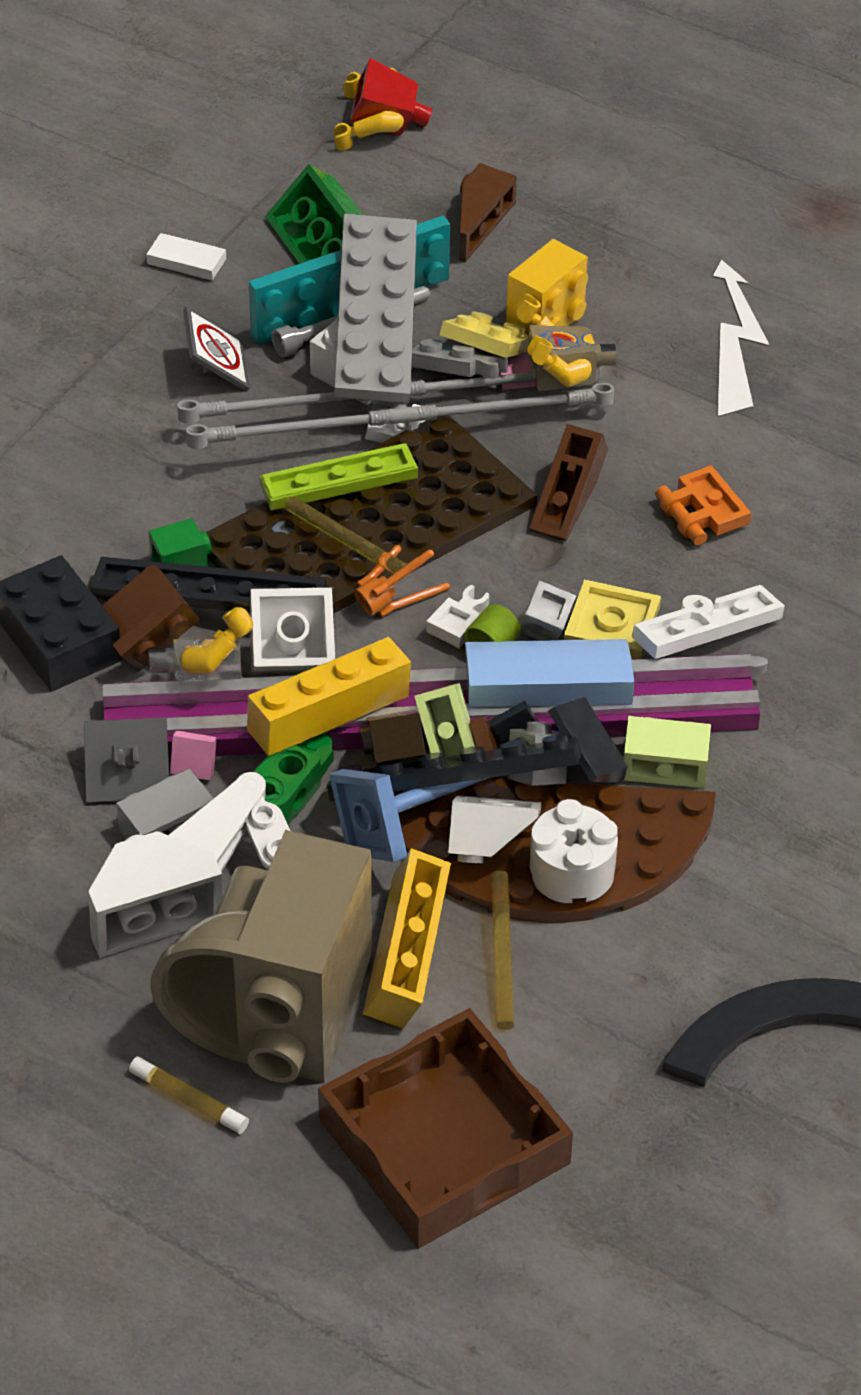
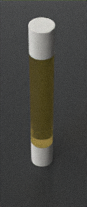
(189, 1095)

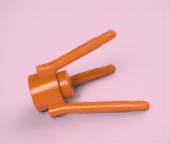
(377, 593)

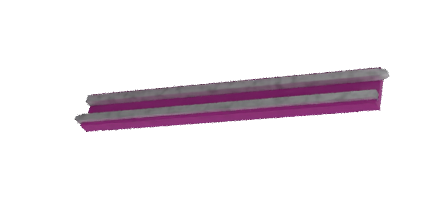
(675, 688)

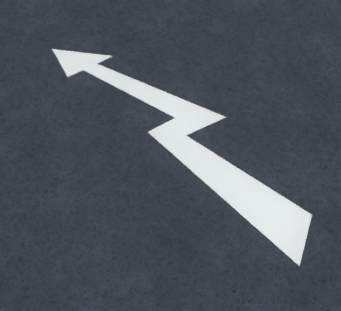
(733, 382)

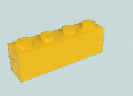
(328, 696)
(407, 939)

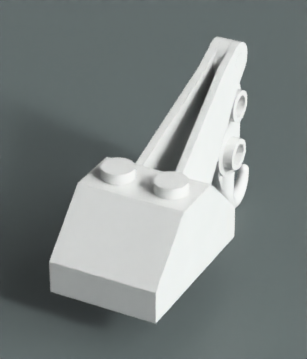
(171, 881)

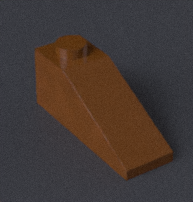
(485, 201)
(569, 482)

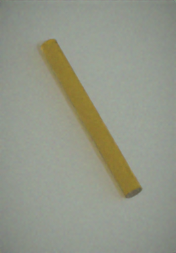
(344, 535)
(502, 950)

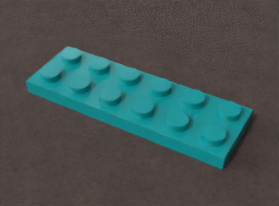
(311, 289)

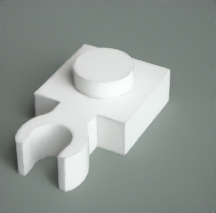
(454, 617)

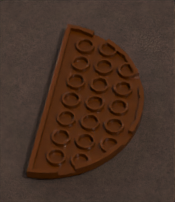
(655, 844)

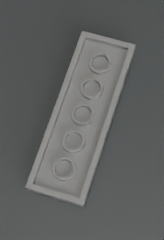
(375, 308)

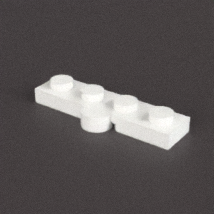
(703, 622)

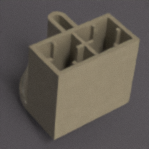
(276, 962)

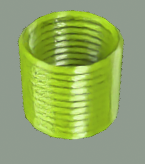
(493, 625)

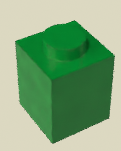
(180, 544)

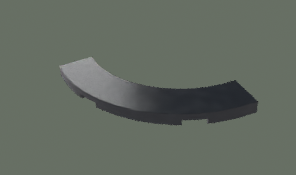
(758, 1012)

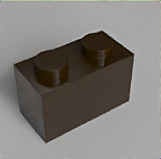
(393, 736)

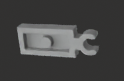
(457, 359)

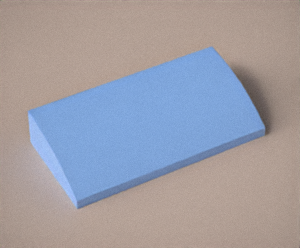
(549, 672)

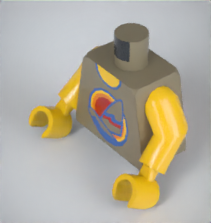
(561, 354)

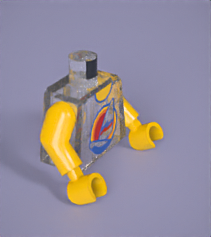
(205, 657)

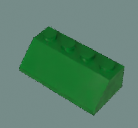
(312, 214)

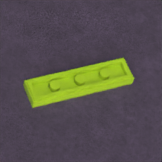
(339, 476)

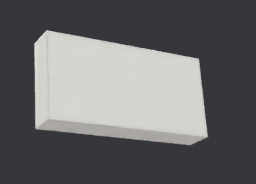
(186, 256)

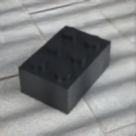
(57, 623)

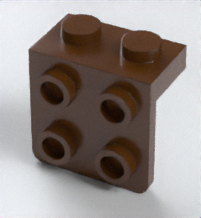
(148, 616)

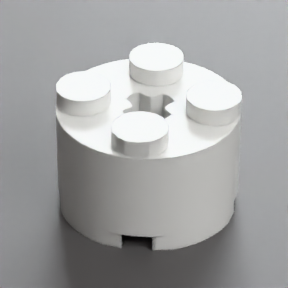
(573, 852)

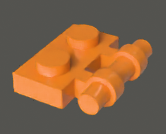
(712, 499)

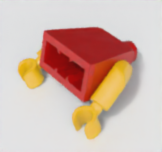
(381, 104)

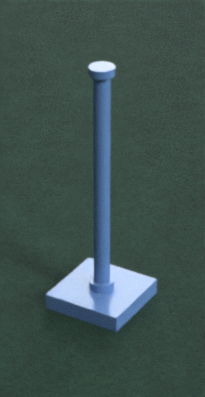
(371, 810)

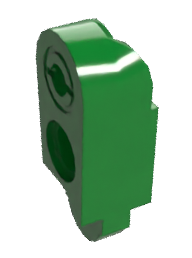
(296, 774)

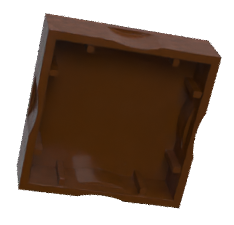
(444, 1127)

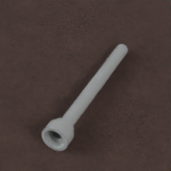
(288, 339)

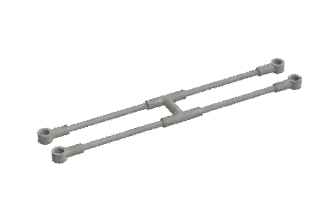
(200, 436)

